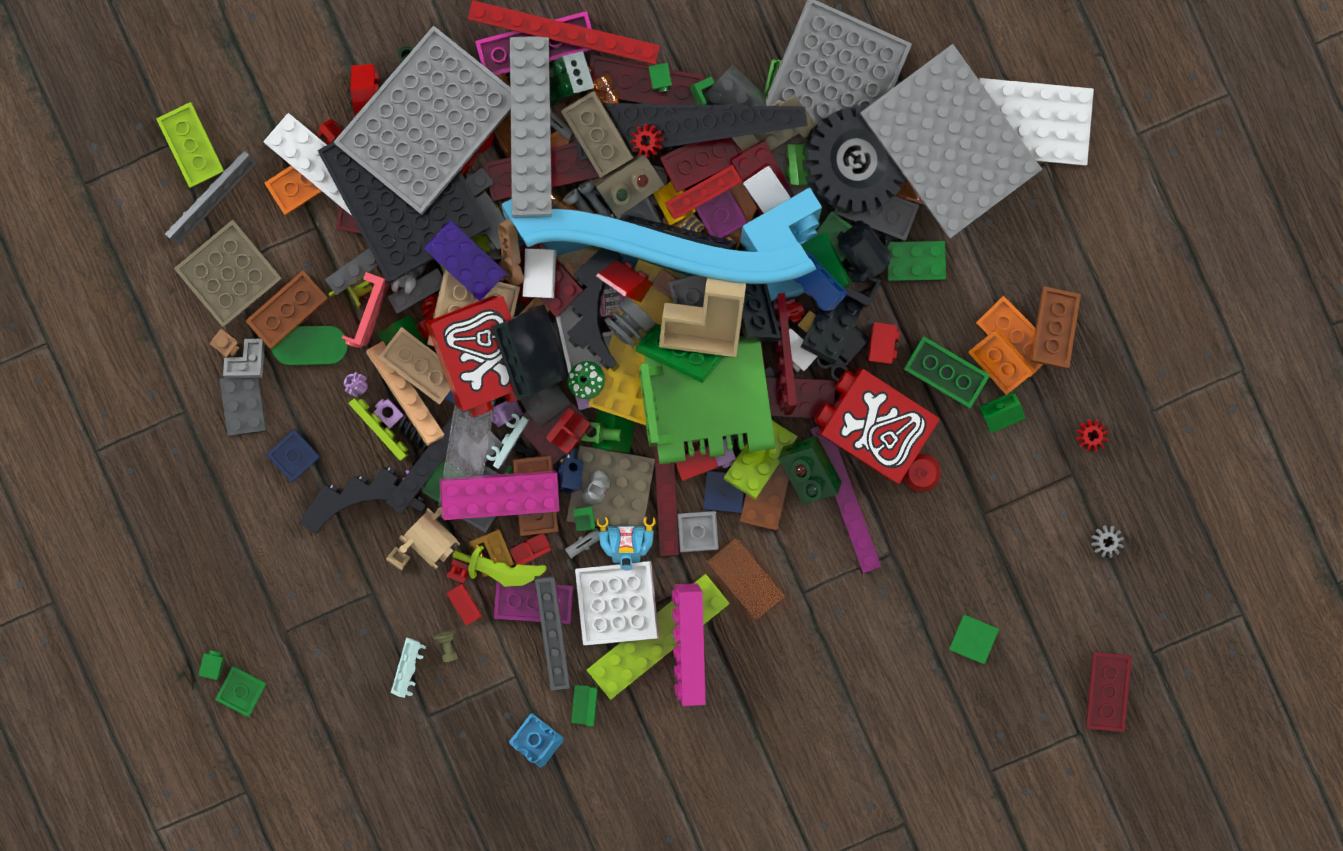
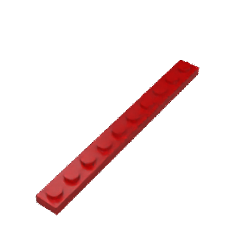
(563, 32)

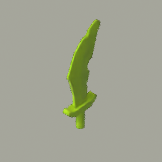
(500, 571)

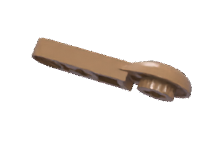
(510, 253)

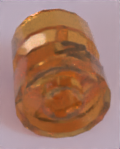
(605, 83)

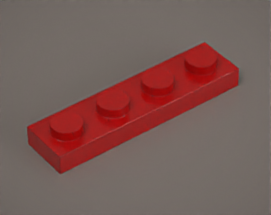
(703, 191)

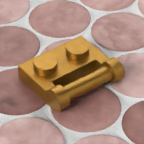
(495, 546)

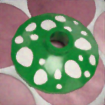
(594, 382)

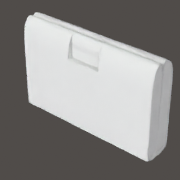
(766, 189)
(539, 273)

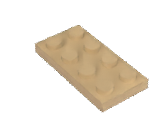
(416, 365)

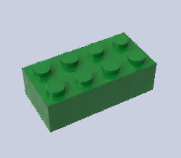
(946, 372)

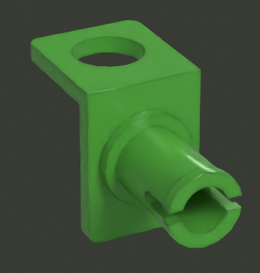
(603, 434)

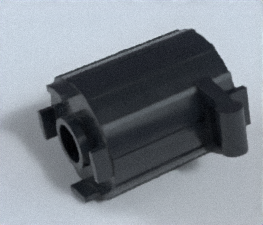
(865, 251)

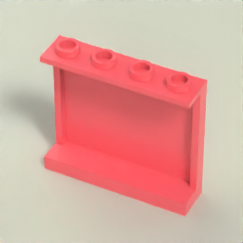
(371, 312)

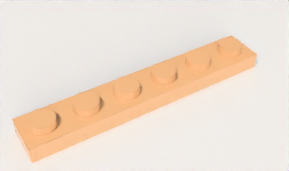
(407, 398)

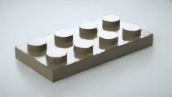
(597, 134)

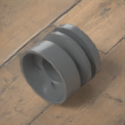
(630, 322)

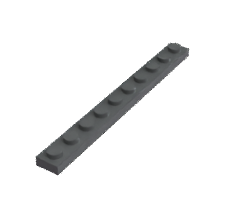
(366, 262)

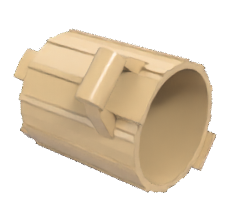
(429, 538)

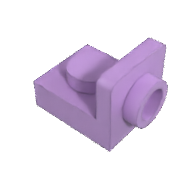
(503, 412)

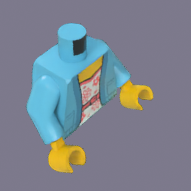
(626, 543)

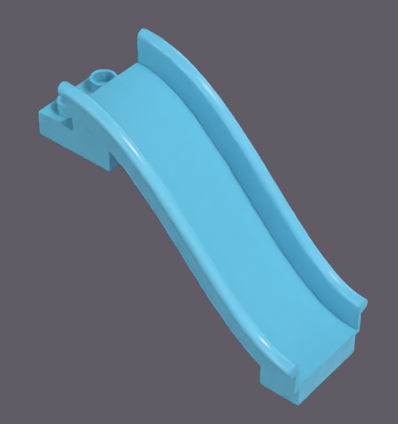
(769, 244)

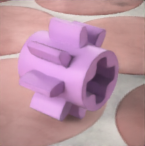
(355, 384)

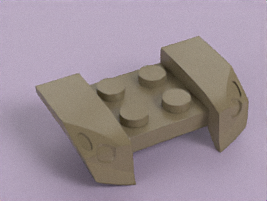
(776, 138)

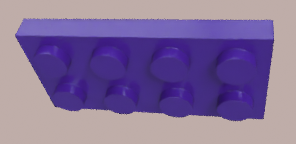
(465, 260)

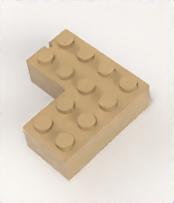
(706, 328)

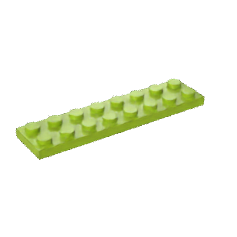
(633, 658)

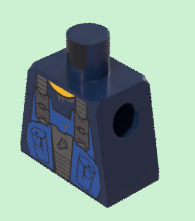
(569, 480)

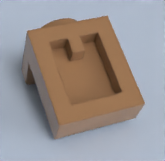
(225, 343)

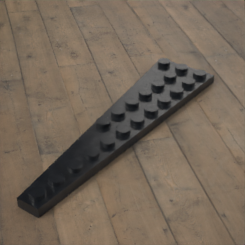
(699, 123)

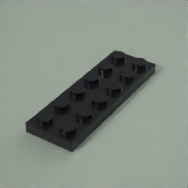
(686, 234)

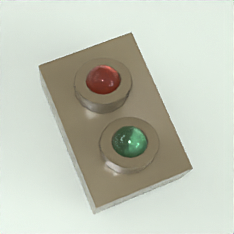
(628, 184)

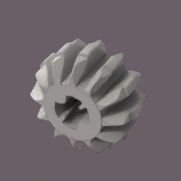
(1105, 535)

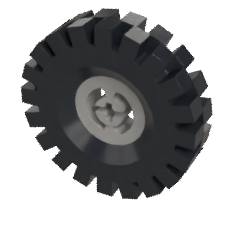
(833, 175)

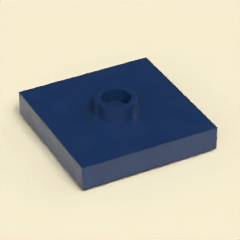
(293, 455)
(721, 494)

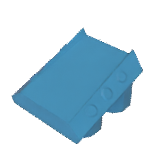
(536, 740)

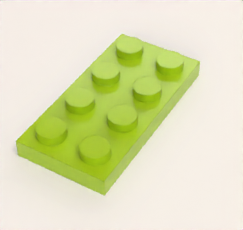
(190, 145)
(374, 423)
(754, 469)

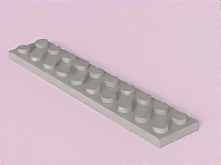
(530, 127)

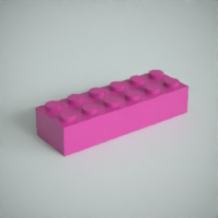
(495, 50)
(499, 495)
(690, 644)

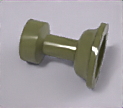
(445, 638)

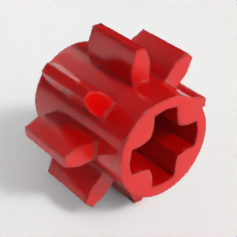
(794, 311)

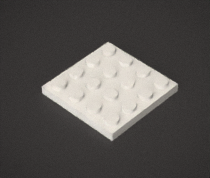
(617, 603)

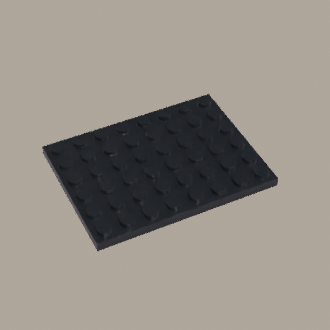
(391, 225)

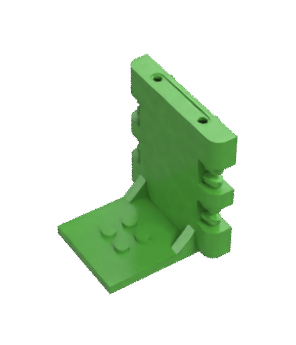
(726, 404)

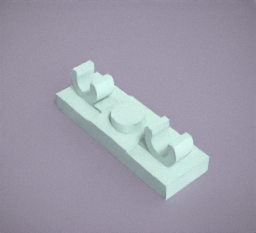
(509, 440)
(406, 668)

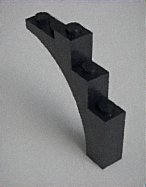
(588, 305)
(330, 501)

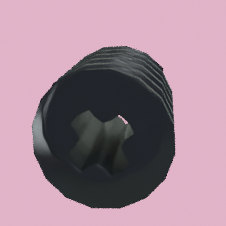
(406, 425)

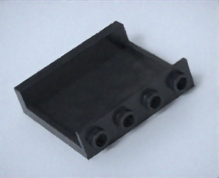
(530, 352)

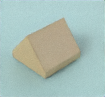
(397, 559)

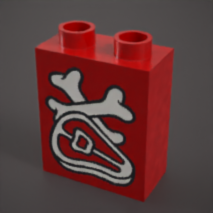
(472, 355)
(875, 424)

